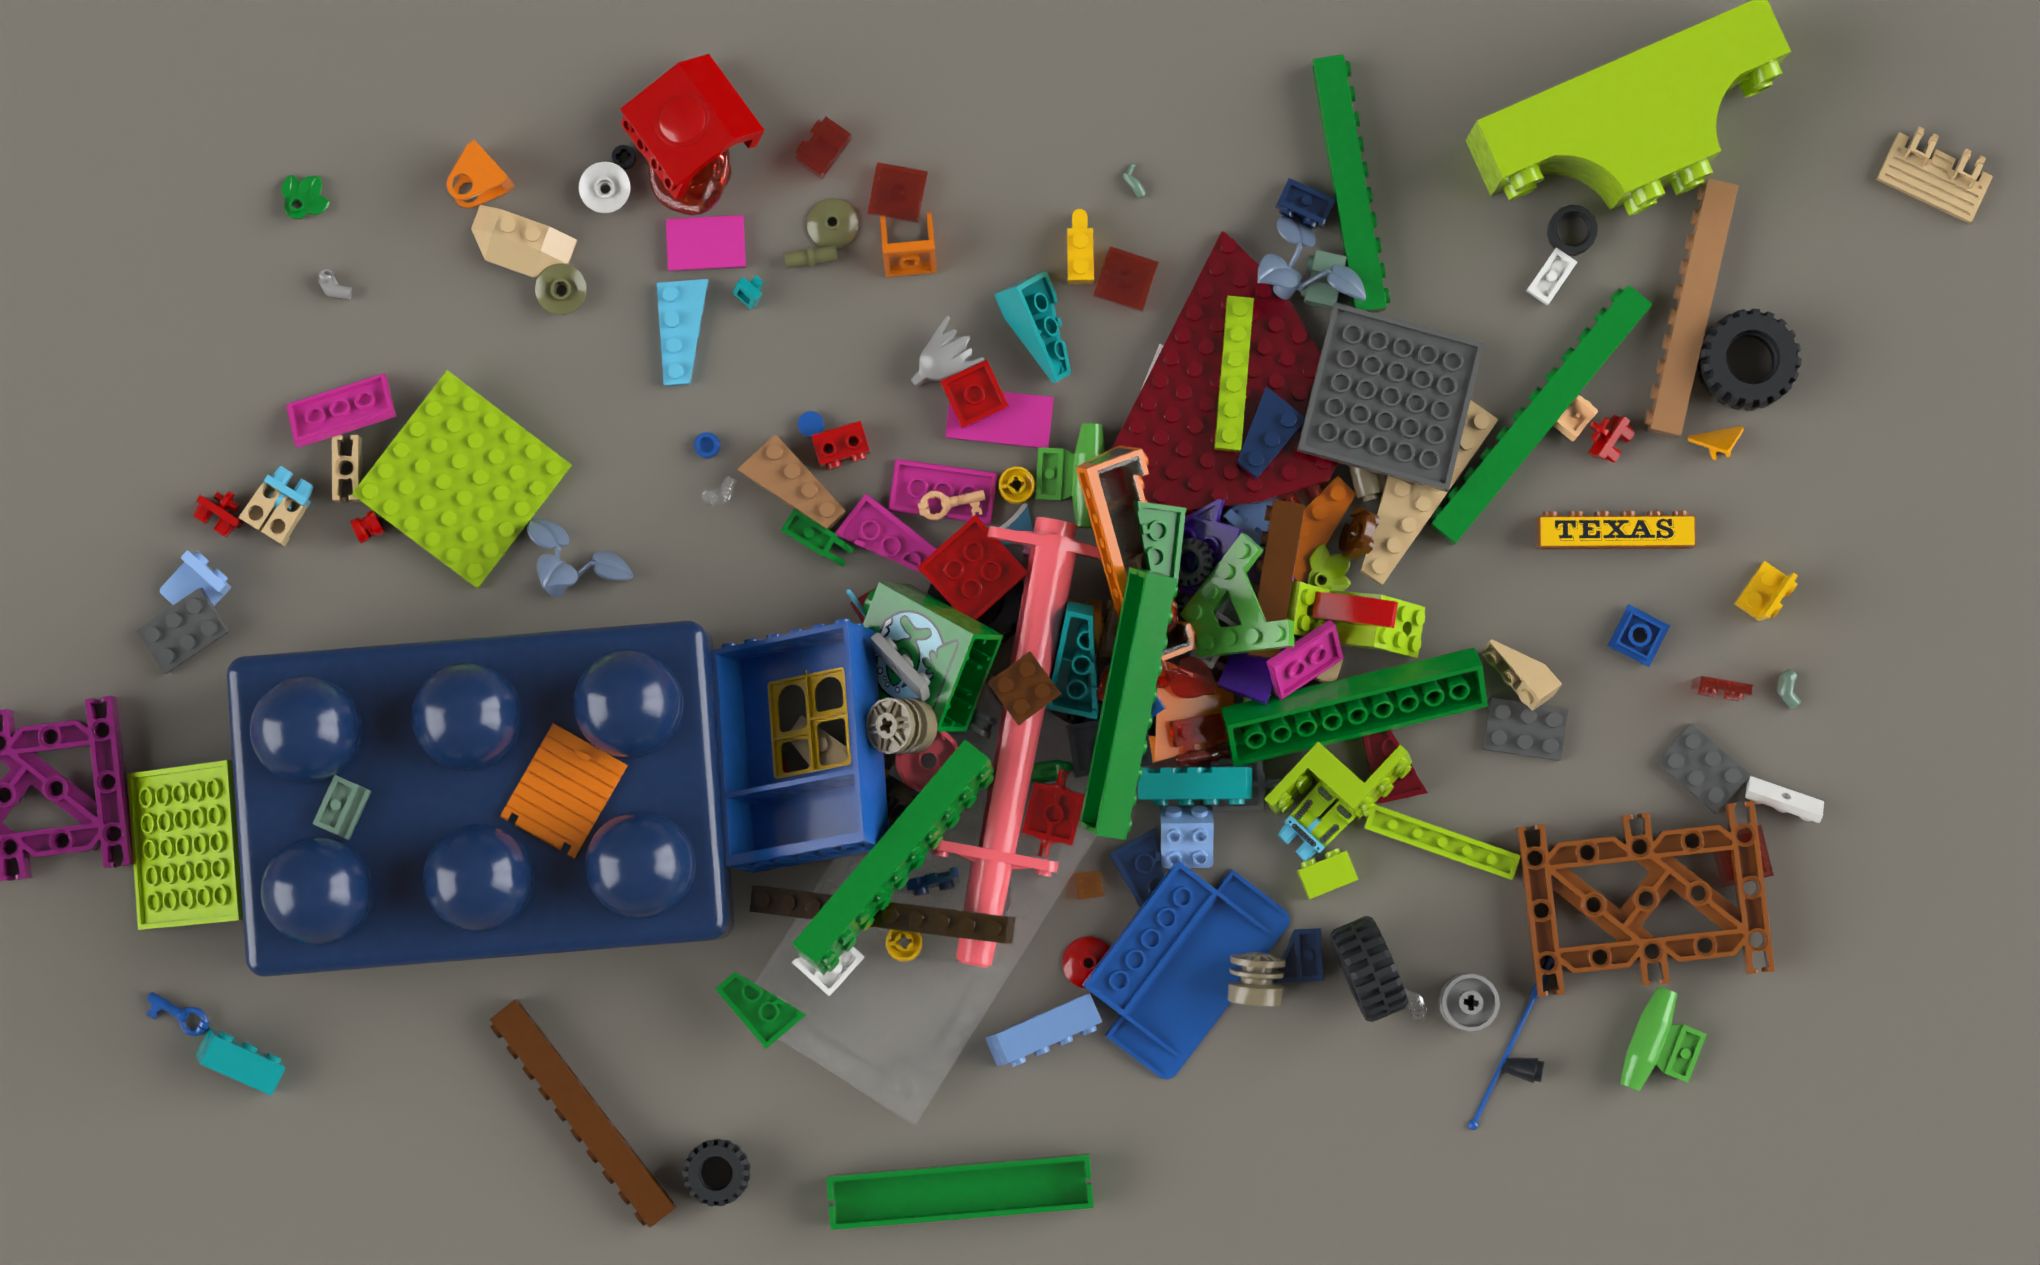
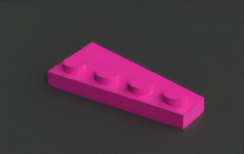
(885, 534)

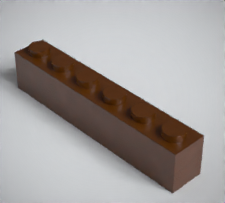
(1277, 563)

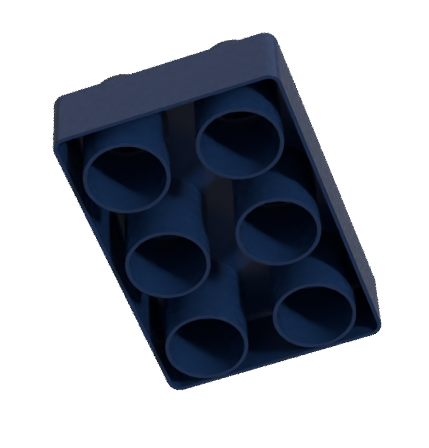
(442, 747)

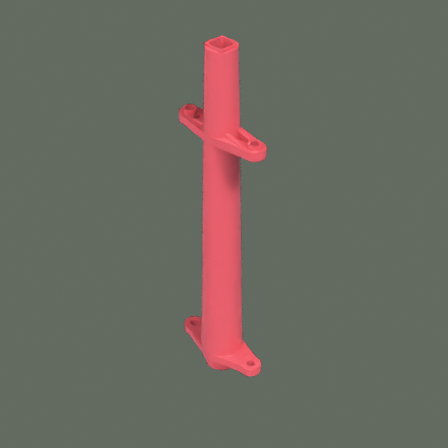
(1039, 631)

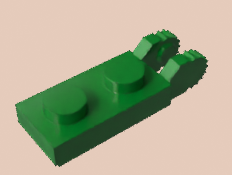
(814, 536)

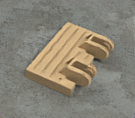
(1933, 178)

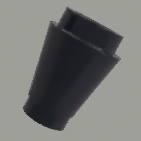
(1525, 1068)

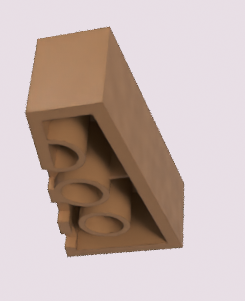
(789, 480)

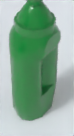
(1049, 770)

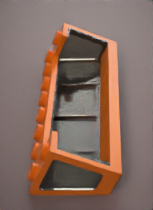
(1109, 490)

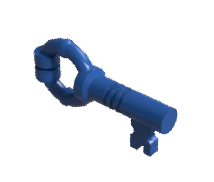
(181, 1014)

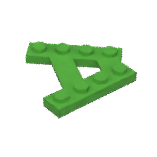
(1231, 579)

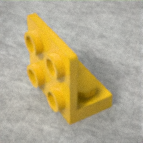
(1765, 591)

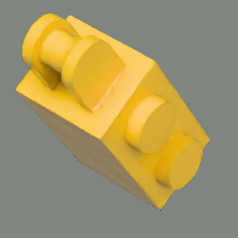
(1080, 250)

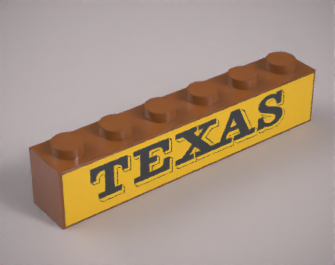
(1616, 532)

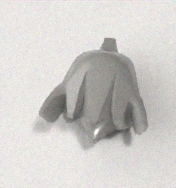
(943, 356)

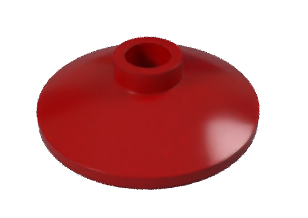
(1076, 954)

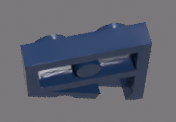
(945, 880)
(1303, 957)

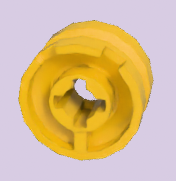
(1008, 492)
(898, 952)

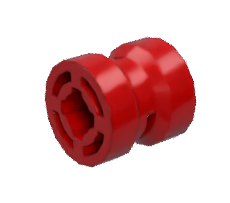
(367, 526)

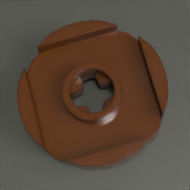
(1358, 535)

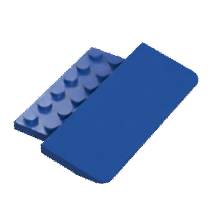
(1174, 963)

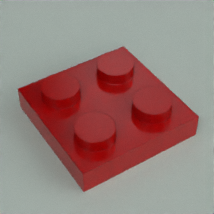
(974, 394)

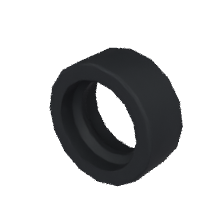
(1575, 210)

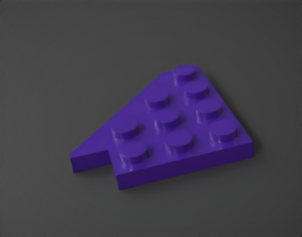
(1206, 526)

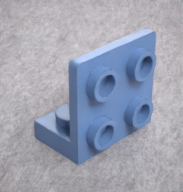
(1249, 518)

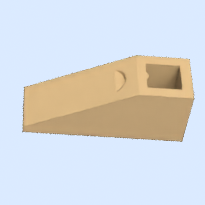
(1524, 674)

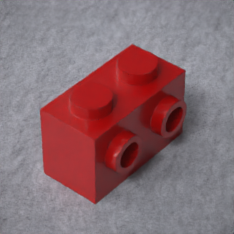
(841, 445)

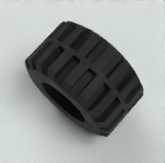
(697, 1185)

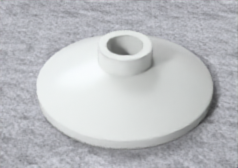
(604, 174)

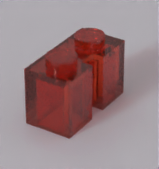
(823, 147)

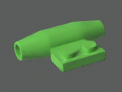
(1058, 474)
(1659, 1043)

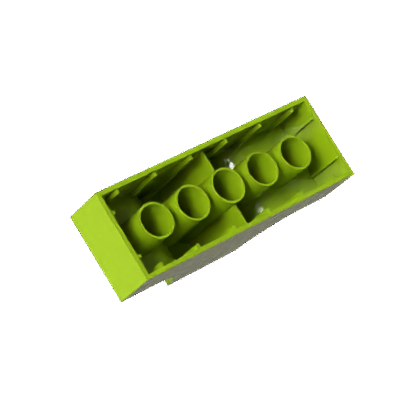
(1636, 118)

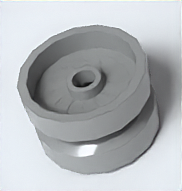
(1484, 1005)

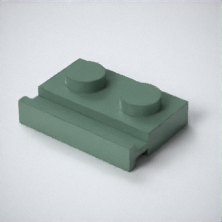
(342, 807)

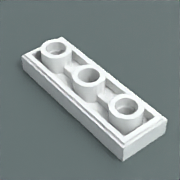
(1784, 799)

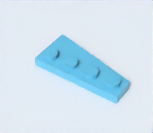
(680, 321)

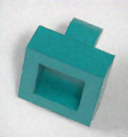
(748, 292)

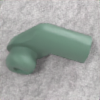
(1785, 688)

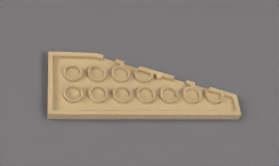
(1408, 505)

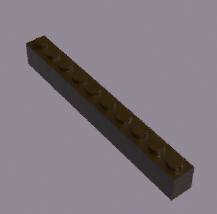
(895, 916)

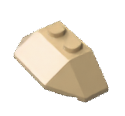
(520, 242)

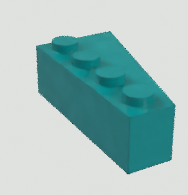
(1076, 663)
(1196, 784)

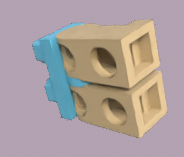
(276, 507)

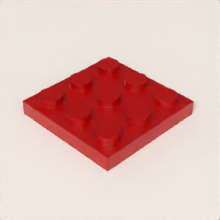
(972, 569)

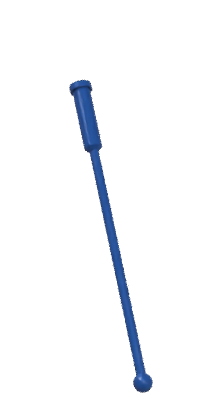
(1548, 964)

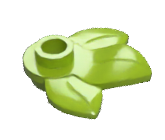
(1330, 567)

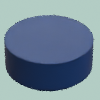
(810, 424)
(707, 445)

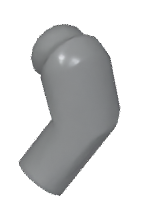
(331, 287)

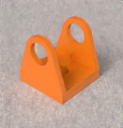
(479, 169)
(909, 257)

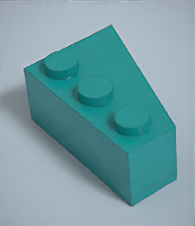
(240, 1061)

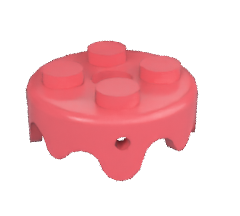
(910, 766)

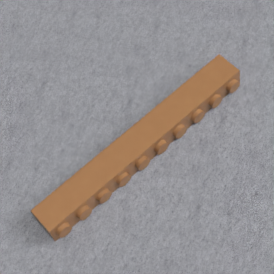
(1692, 308)

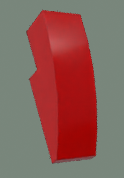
(1354, 610)

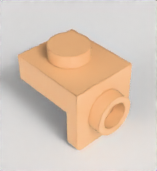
(1575, 418)

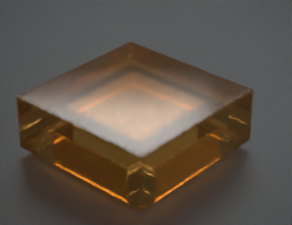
(1089, 884)

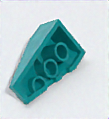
(1032, 316)

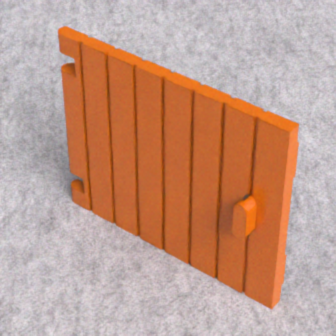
(564, 790)

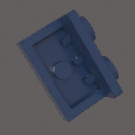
(1305, 204)

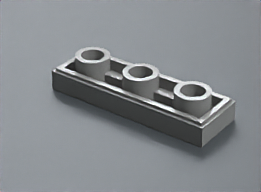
(901, 666)

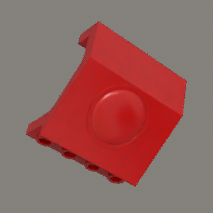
(688, 121)

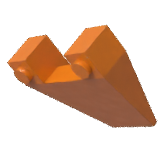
(1183, 708)

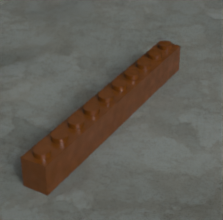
(583, 1113)

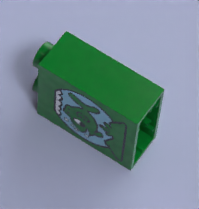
(940, 642)

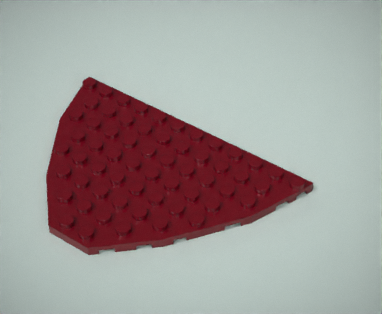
(1179, 400)

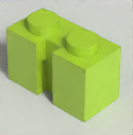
(1326, 874)

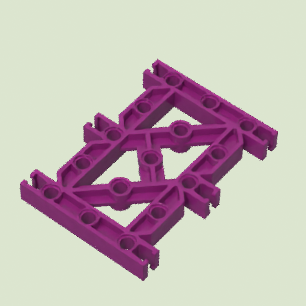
(96, 817)

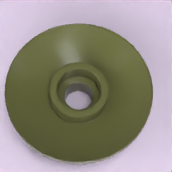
(839, 235)
(555, 277)

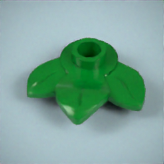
(306, 193)

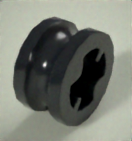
(618, 152)

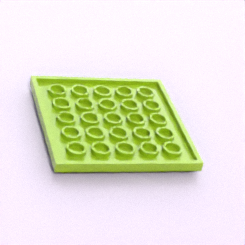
(462, 479)
(185, 845)

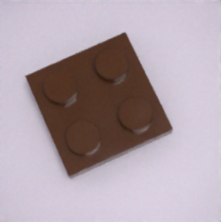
(1024, 688)

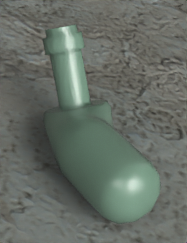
(1134, 183)

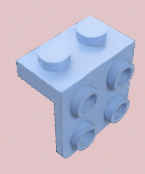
(193, 575)
(1187, 836)

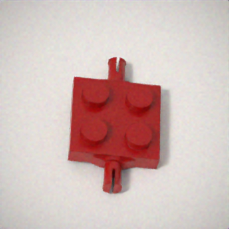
(1053, 813)

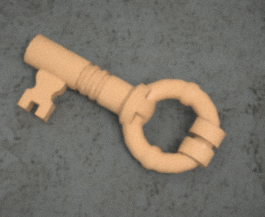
(948, 502)

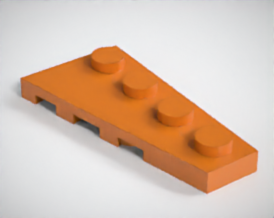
(1320, 522)

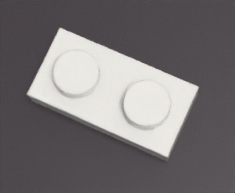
(1551, 276)

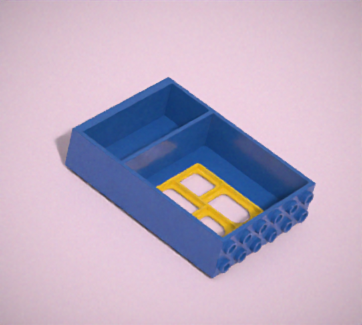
(807, 813)

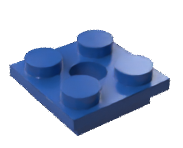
(1625, 644)

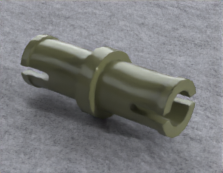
(810, 256)

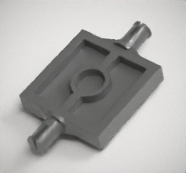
(1259, 786)

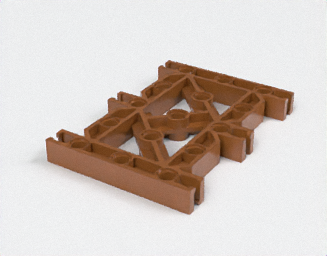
(1664, 874)

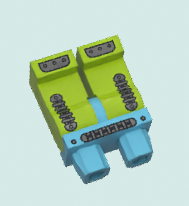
(1307, 825)

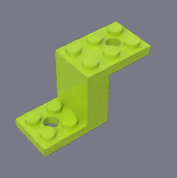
(1400, 640)
(1339, 780)

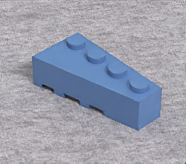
(1044, 1030)

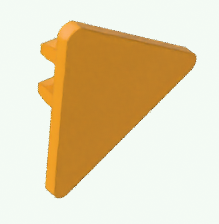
(1718, 440)

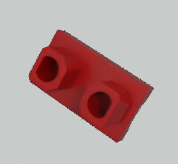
(1607, 434)
(227, 521)

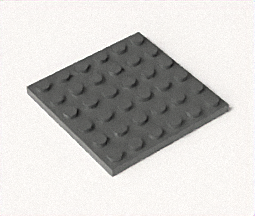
(1390, 397)

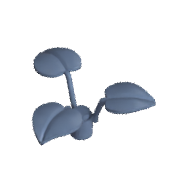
(1287, 280)
(556, 574)

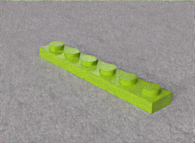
(1234, 374)
(1442, 842)

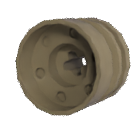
(901, 725)
(1256, 979)

